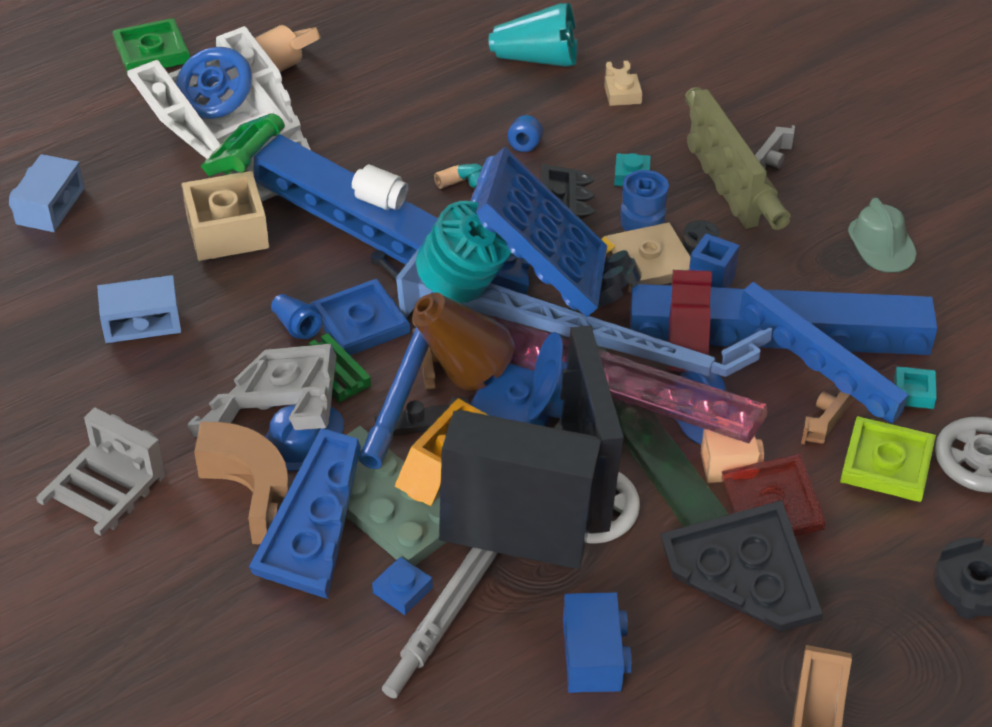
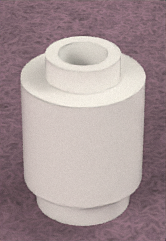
(379, 187)

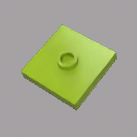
(888, 459)

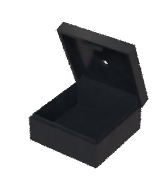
(534, 485)

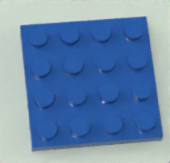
(543, 232)

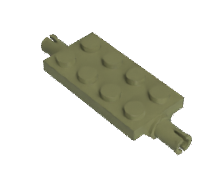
(732, 163)

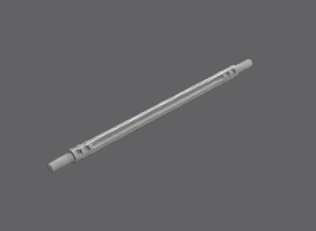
(440, 617)

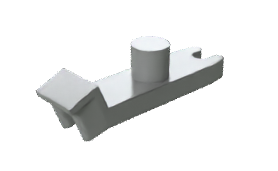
(780, 139)

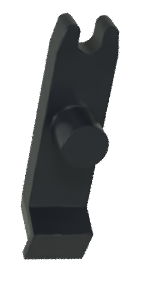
(420, 419)

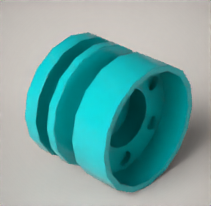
(460, 254)

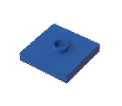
(509, 396)

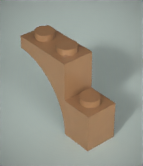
(822, 688)

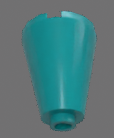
(538, 37)

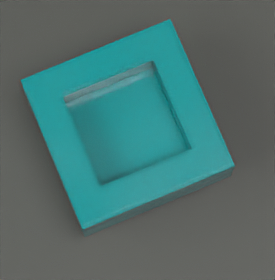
(629, 163)
(919, 385)

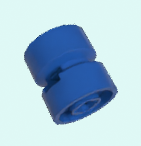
(643, 200)

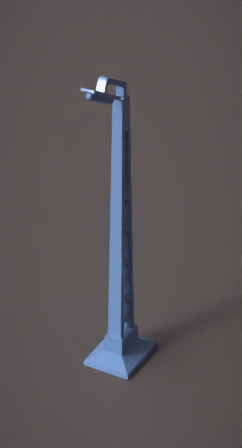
(553, 318)

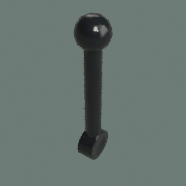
(378, 258)

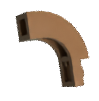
(250, 459)

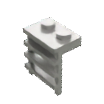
(118, 454)

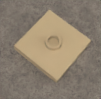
(654, 250)

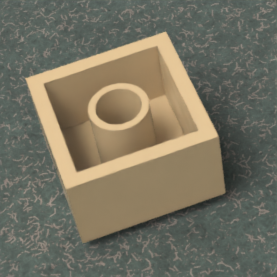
(225, 215)

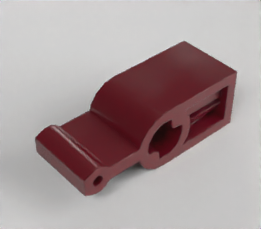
(690, 311)

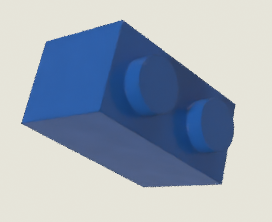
(594, 642)

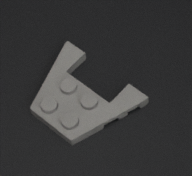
(279, 378)

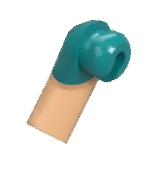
(458, 174)

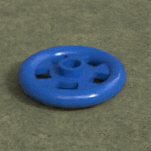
(209, 75)

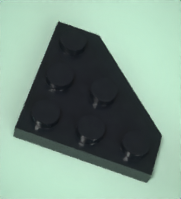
(747, 564)

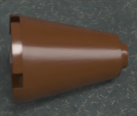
(463, 340)

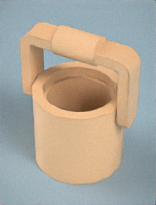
(285, 46)

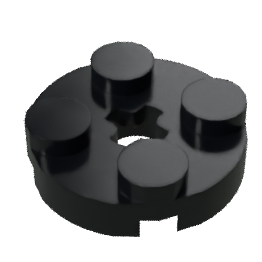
(617, 273)
(954, 577)

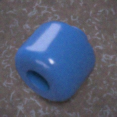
(525, 133)

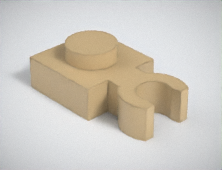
(622, 86)

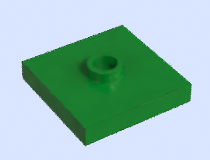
(151, 42)

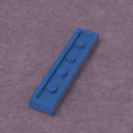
(823, 353)

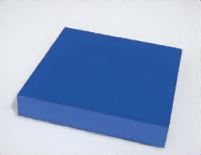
(361, 317)

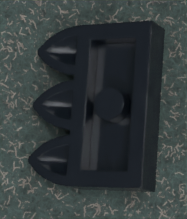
(569, 188)

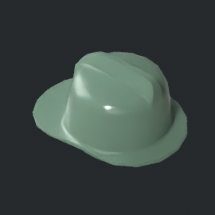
(883, 238)

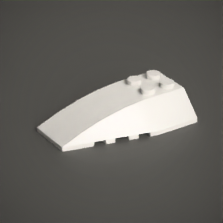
(206, 135)

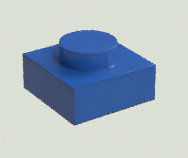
(402, 585)

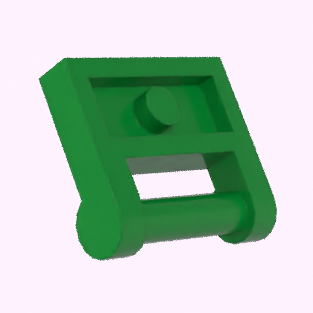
(242, 145)

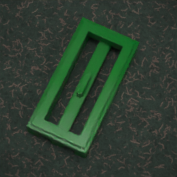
(347, 370)

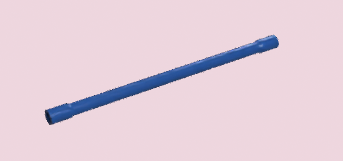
(381, 433)

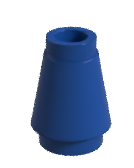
(298, 317)

